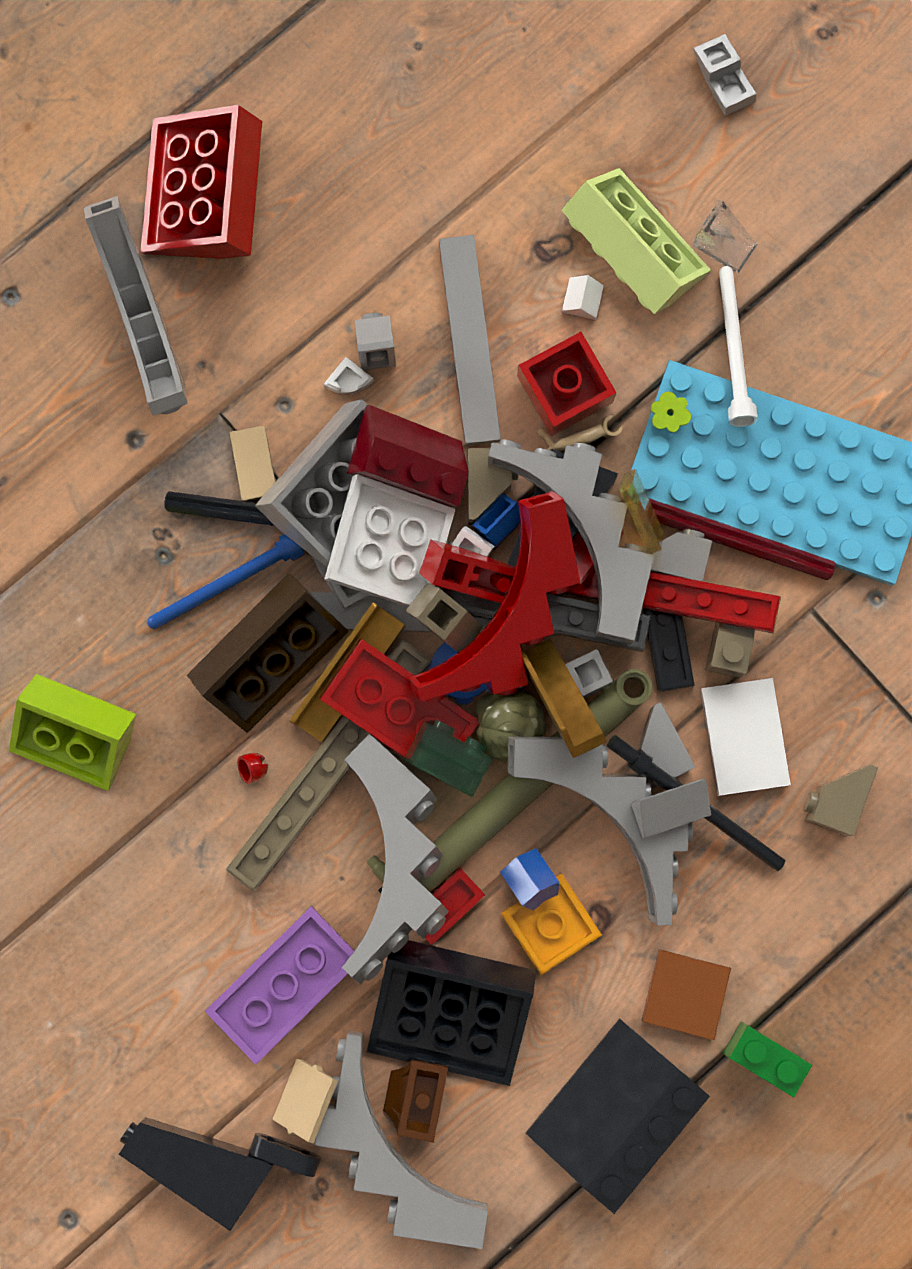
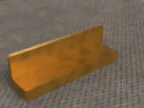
(375, 628)
(562, 698)

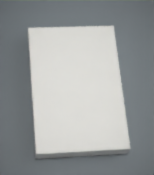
(745, 737)

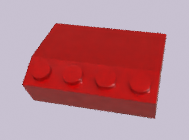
(202, 184)

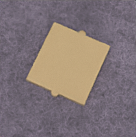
(305, 1100)

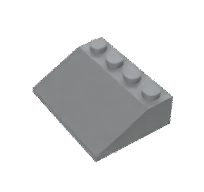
(314, 488)

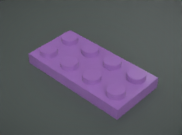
(282, 985)

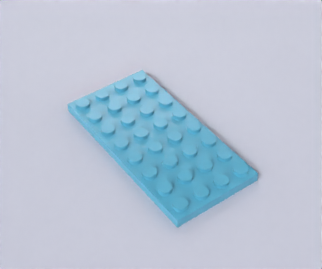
(786, 477)

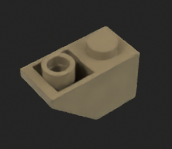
(444, 617)

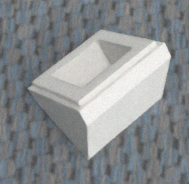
(583, 297)

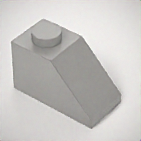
(375, 341)
(683, 555)
(664, 744)

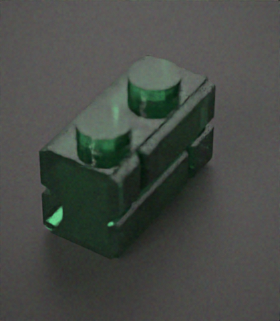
(449, 758)

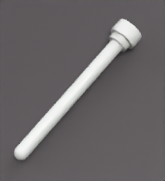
(742, 410)

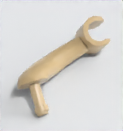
(581, 437)

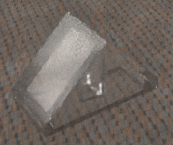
(725, 238)

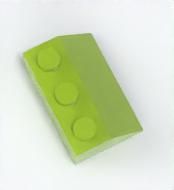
(71, 731)

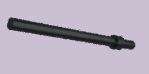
(642, 764)

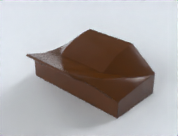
(416, 1099)

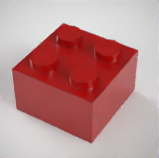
(566, 383)

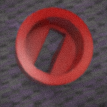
(251, 767)

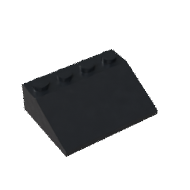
(452, 1011)
(617, 1115)

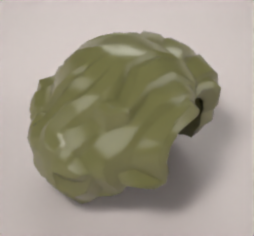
(508, 717)

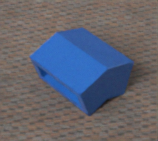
(498, 520)
(531, 879)

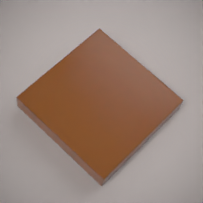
(686, 994)

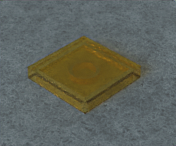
(642, 511)

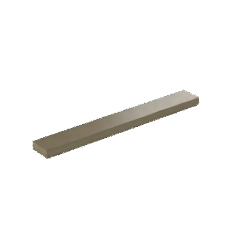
(308, 790)

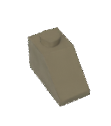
(485, 483)
(730, 650)
(841, 801)

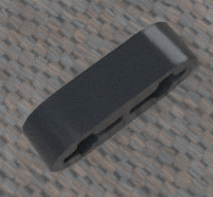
(284, 1154)

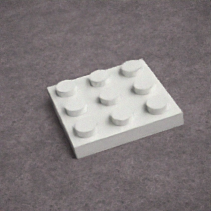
(385, 540)

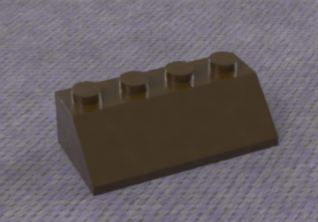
(267, 653)

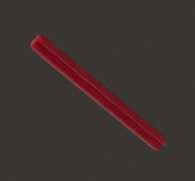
(744, 541)

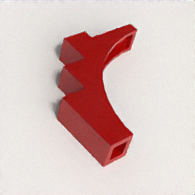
(524, 617)

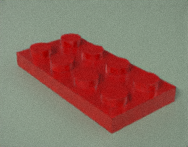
(381, 701)

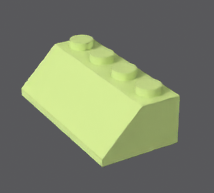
(635, 240)

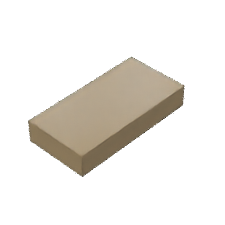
(252, 462)

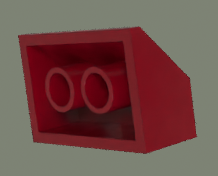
(409, 457)

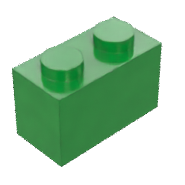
(767, 1059)

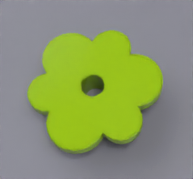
(669, 402)

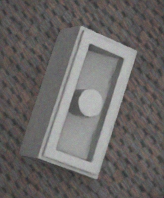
(672, 808)

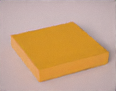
(553, 929)

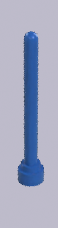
(284, 549)

